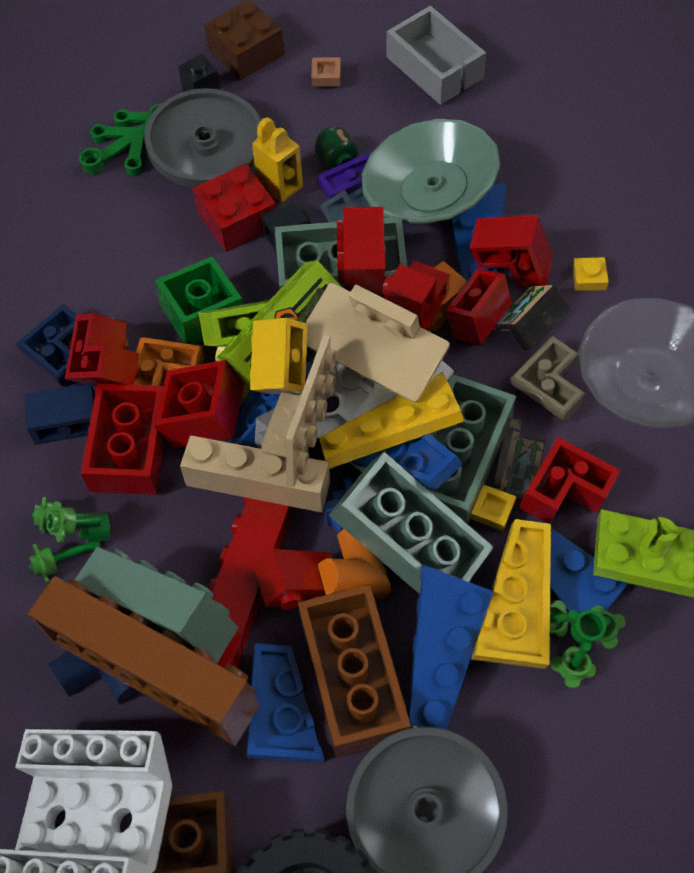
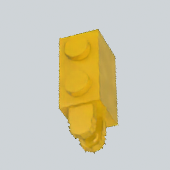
(277, 161)

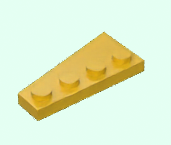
(393, 424)
(519, 610)

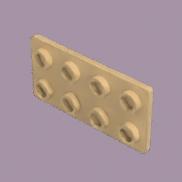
(376, 340)
(296, 416)

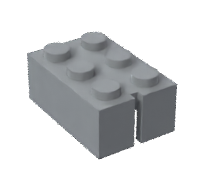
(435, 54)

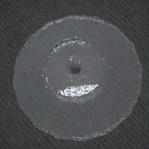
(636, 340)

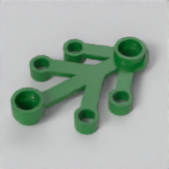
(93, 159)

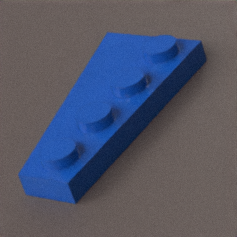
(444, 641)

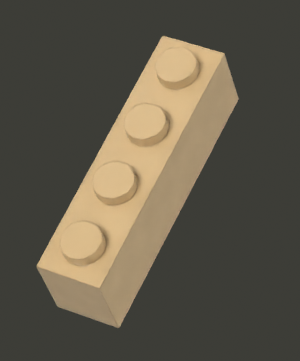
(253, 474)

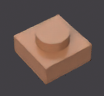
(326, 71)

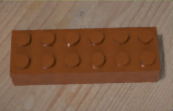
(146, 659)

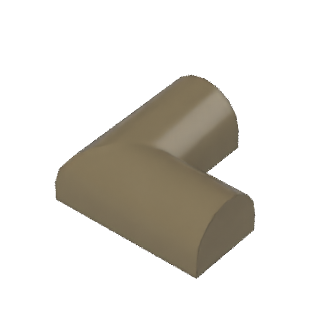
(543, 383)

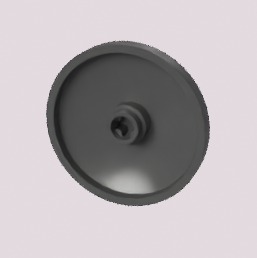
(201, 135)
(427, 804)

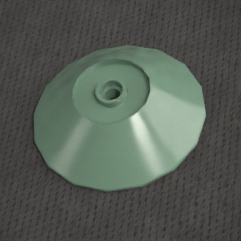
(431, 171)

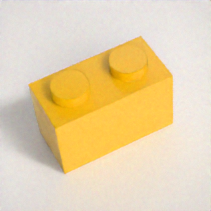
(278, 356)

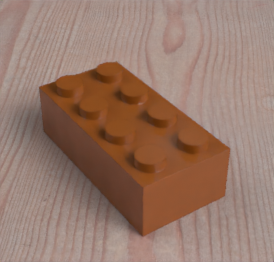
(353, 670)

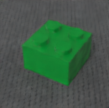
(193, 291)

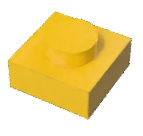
(590, 274)
(493, 507)

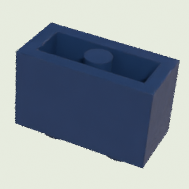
(59, 413)

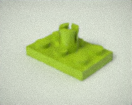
(645, 552)

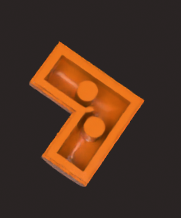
(161, 356)
(356, 569)

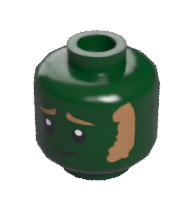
(335, 147)

